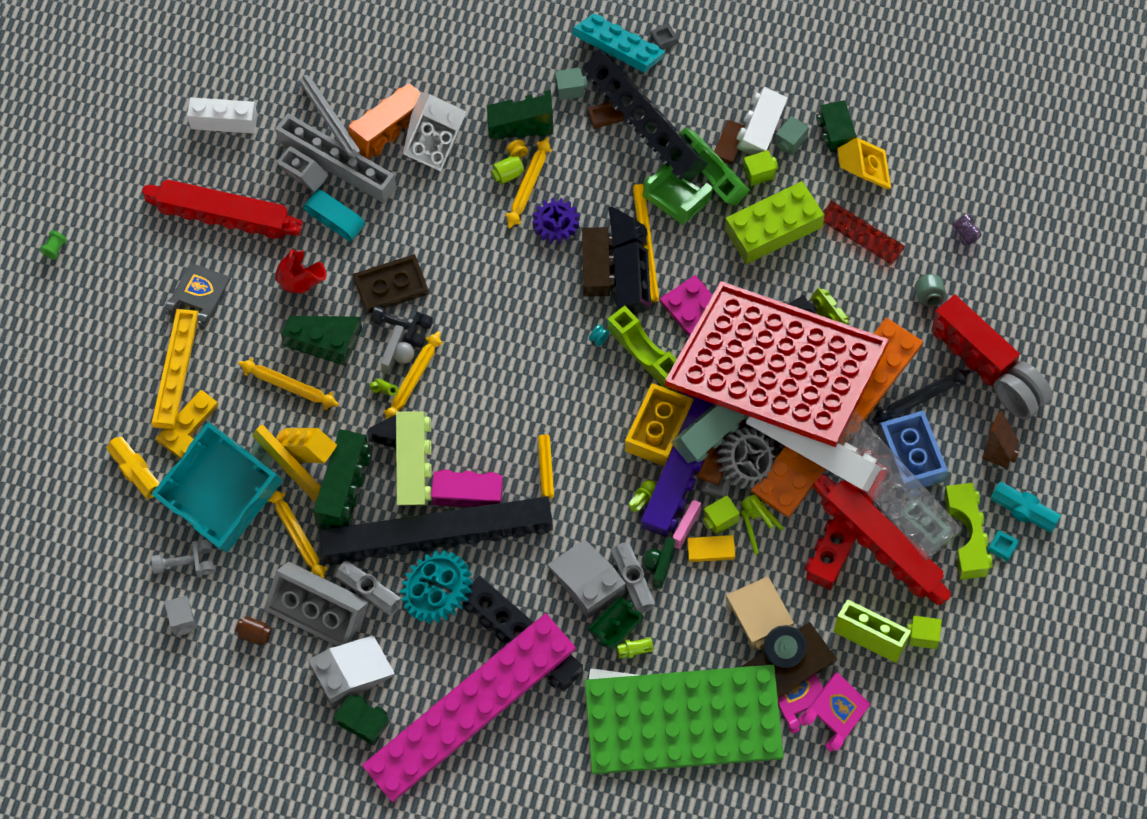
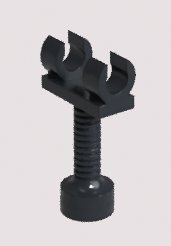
(415, 339)

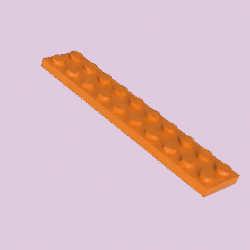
(795, 474)

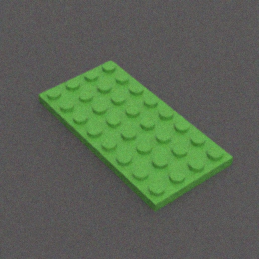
(683, 719)

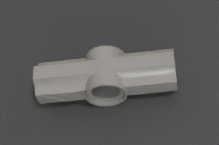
(627, 566)
(378, 595)

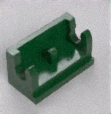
(615, 623)

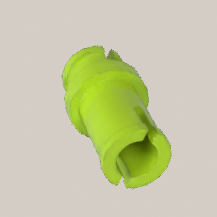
(632, 648)

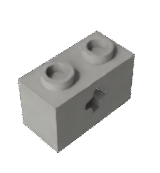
(302, 169)

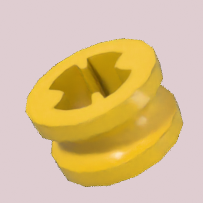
(517, 148)

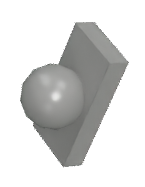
(396, 351)

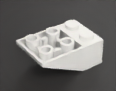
(432, 130)

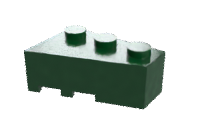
(521, 118)
(323, 336)

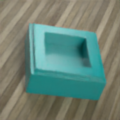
(1003, 545)

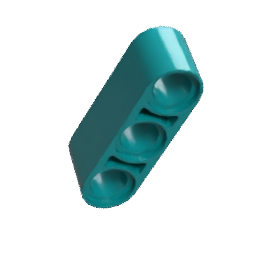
(334, 215)

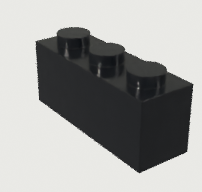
(632, 278)

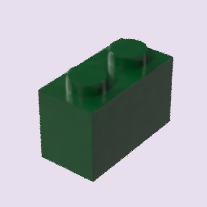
(836, 125)

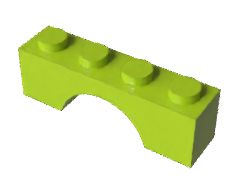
(632, 337)
(962, 504)

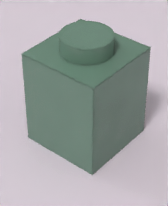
(570, 83)
(791, 136)

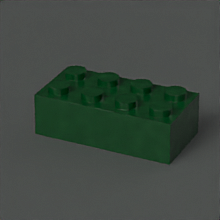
(342, 480)

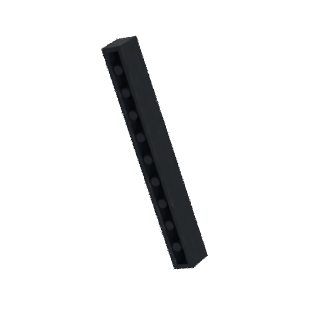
(436, 530)

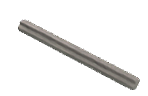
(329, 116)

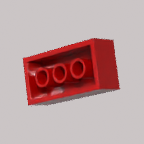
(973, 340)

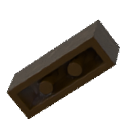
(597, 261)

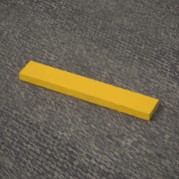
(175, 369)

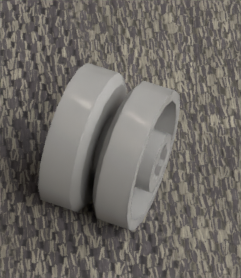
(1023, 390)

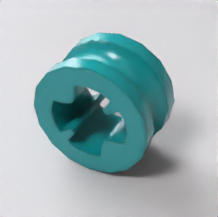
(599, 335)

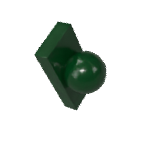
(659, 562)

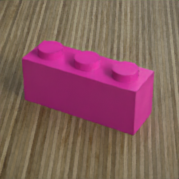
(466, 488)

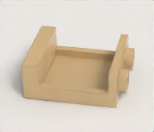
(758, 610)

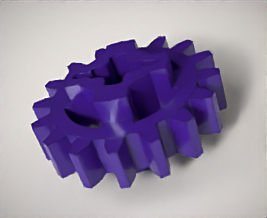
(545, 225)

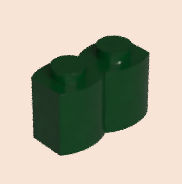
(361, 719)

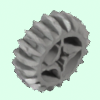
(737, 444)

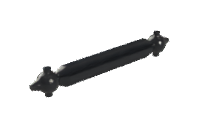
(921, 395)

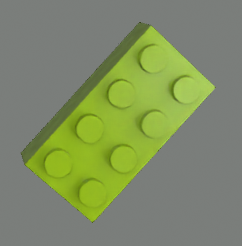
(774, 222)

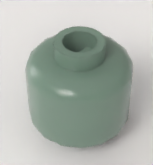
(930, 290)

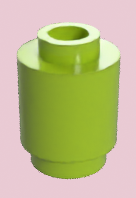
(507, 169)

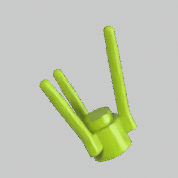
(755, 508)

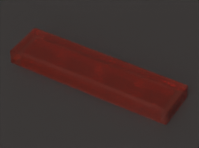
(862, 233)

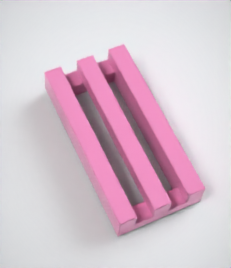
(686, 523)

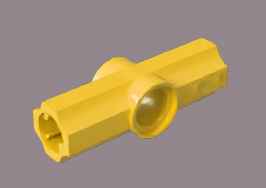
(132, 466)

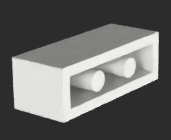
(222, 115)
(761, 121)

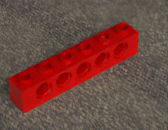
(827, 573)

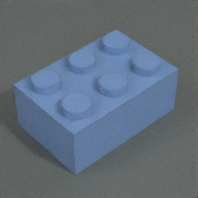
(915, 446)

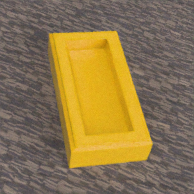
(711, 548)

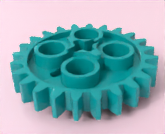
(432, 602)

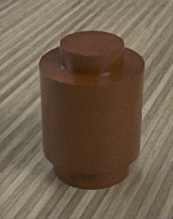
(253, 630)

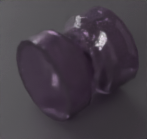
(966, 229)

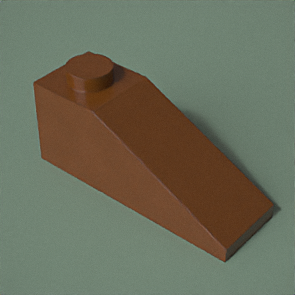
(1001, 443)

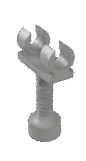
(202, 568)

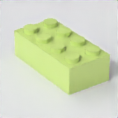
(411, 458)

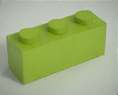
(872, 631)

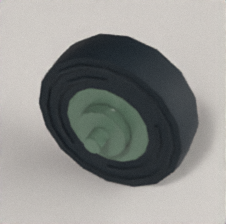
(785, 646)

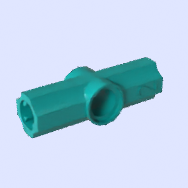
(1025, 507)

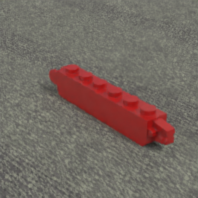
(222, 209)
(882, 539)

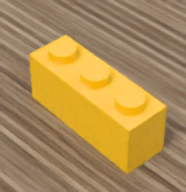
(307, 444)

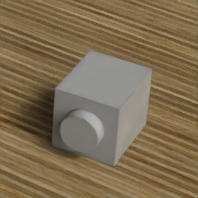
(180, 615)

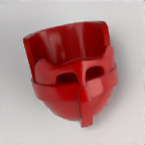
(295, 277)

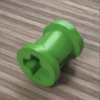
(53, 244)

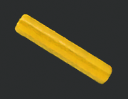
(545, 466)

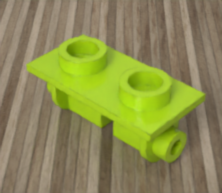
(826, 306)

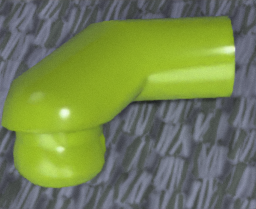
(384, 387)

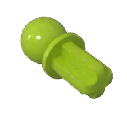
(642, 495)

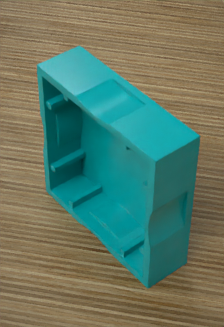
(217, 487)

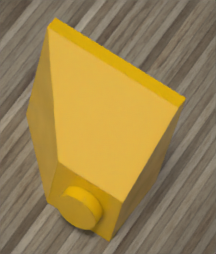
(865, 162)

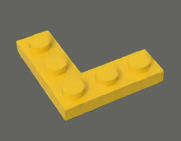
(188, 421)

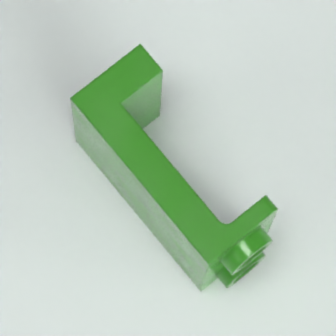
(675, 196)

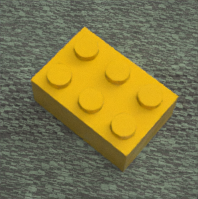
(657, 424)

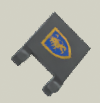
(198, 289)

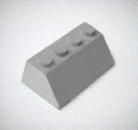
(315, 604)

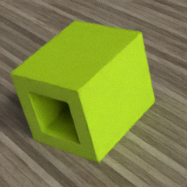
(760, 167)
(720, 515)
(924, 632)

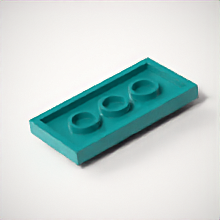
(618, 42)

